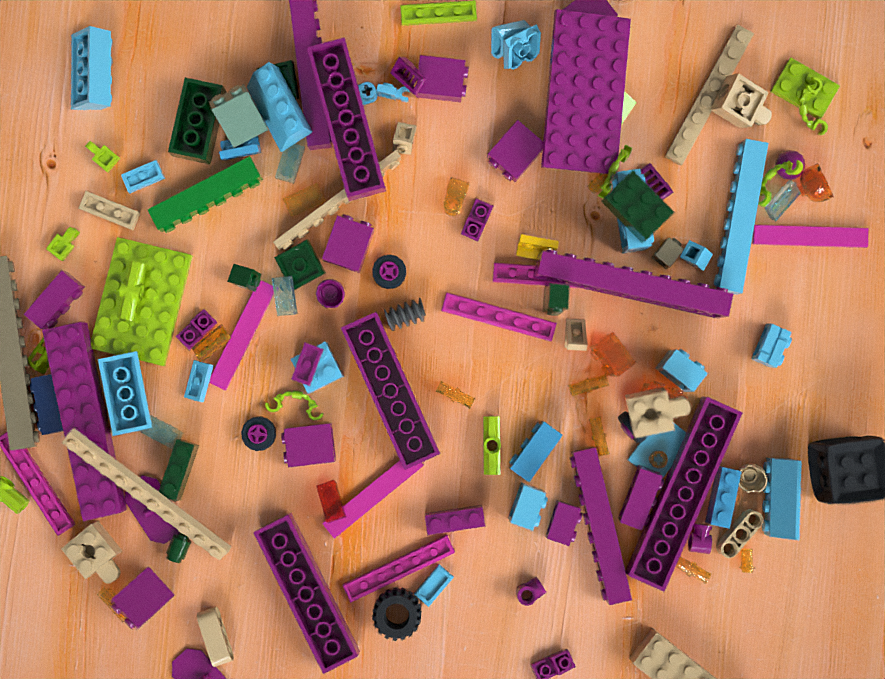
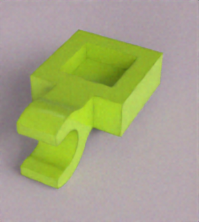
(103, 157)
(62, 245)

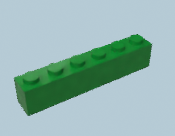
(205, 194)

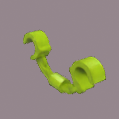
(803, 107)
(623, 156)
(772, 172)
(298, 395)

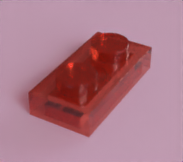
(331, 501)

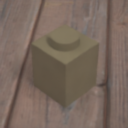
(668, 252)

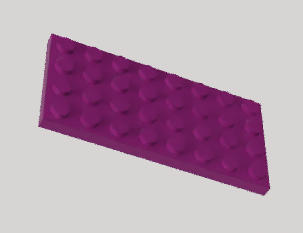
(585, 91)

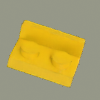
(532, 246)

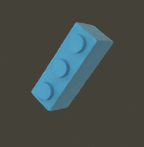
(535, 450)
(723, 497)

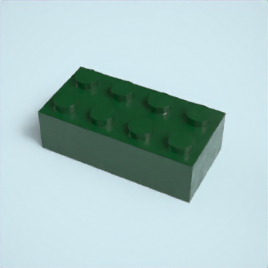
(195, 122)

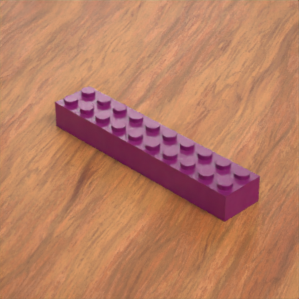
(633, 285)
(83, 409)
(683, 493)

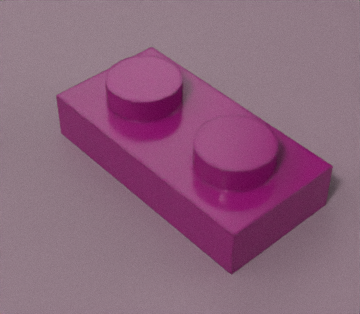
(307, 364)

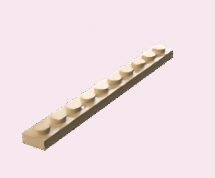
(146, 494)

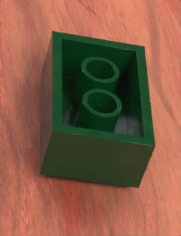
(637, 206)

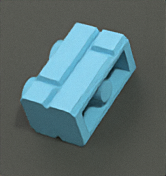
(772, 345)

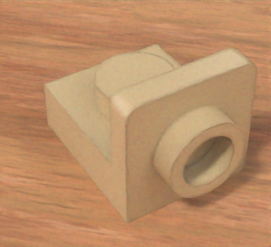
(404, 138)

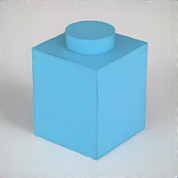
(696, 255)

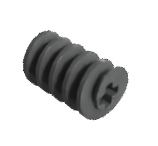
(405, 315)

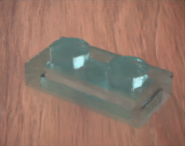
(290, 163)
(782, 200)
(284, 295)
(163, 432)

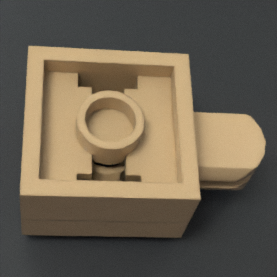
(747, 97)
(654, 412)
(93, 553)

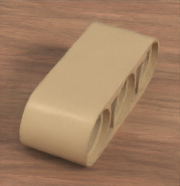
(749, 530)
(215, 636)

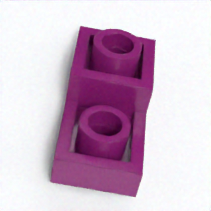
(477, 219)
(197, 329)
(553, 665)

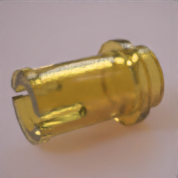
(595, 185)
(747, 561)

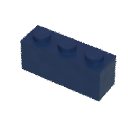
(46, 405)

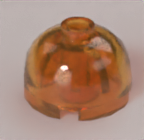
(815, 184)

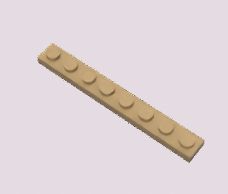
(701, 108)
(329, 207)

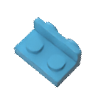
(245, 149)

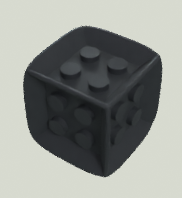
(847, 469)

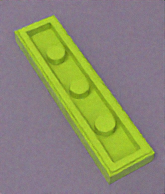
(438, 13)

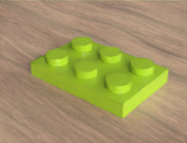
(793, 82)

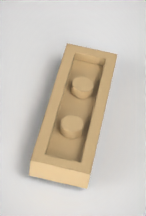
(109, 210)

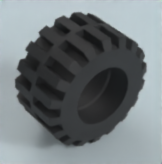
(390, 629)

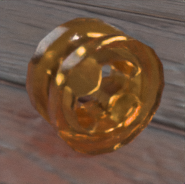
(662, 455)

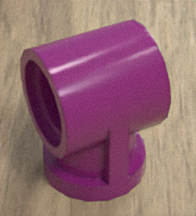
(700, 540)
(536, 589)

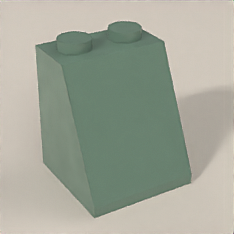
(238, 115)

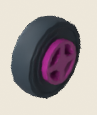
(393, 268)
(626, 426)
(252, 431)

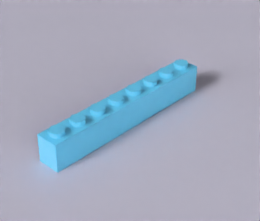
(741, 215)

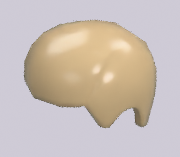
(752, 478)

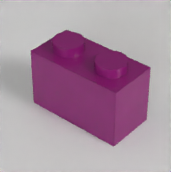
(563, 523)

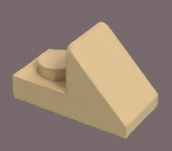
(575, 335)

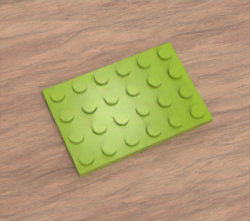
(157, 310)

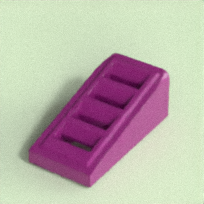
(397, 72)
(658, 179)

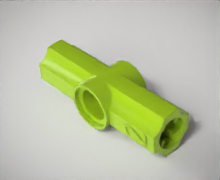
(131, 290)
(491, 431)
(12, 497)

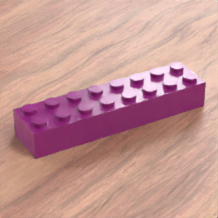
(346, 119)
(390, 390)
(307, 593)

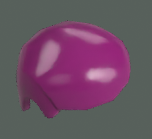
(791, 156)
(330, 293)

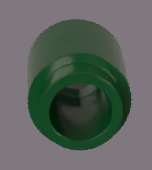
(178, 548)

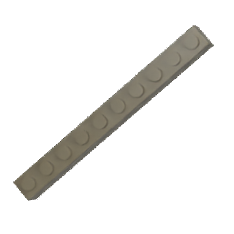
(13, 374)

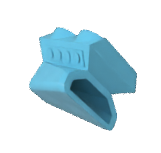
(515, 43)

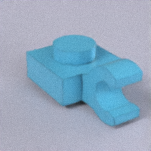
(389, 91)

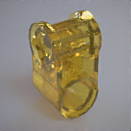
(456, 193)

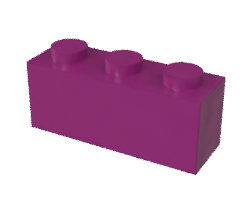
(54, 300)
(641, 497)
(454, 519)

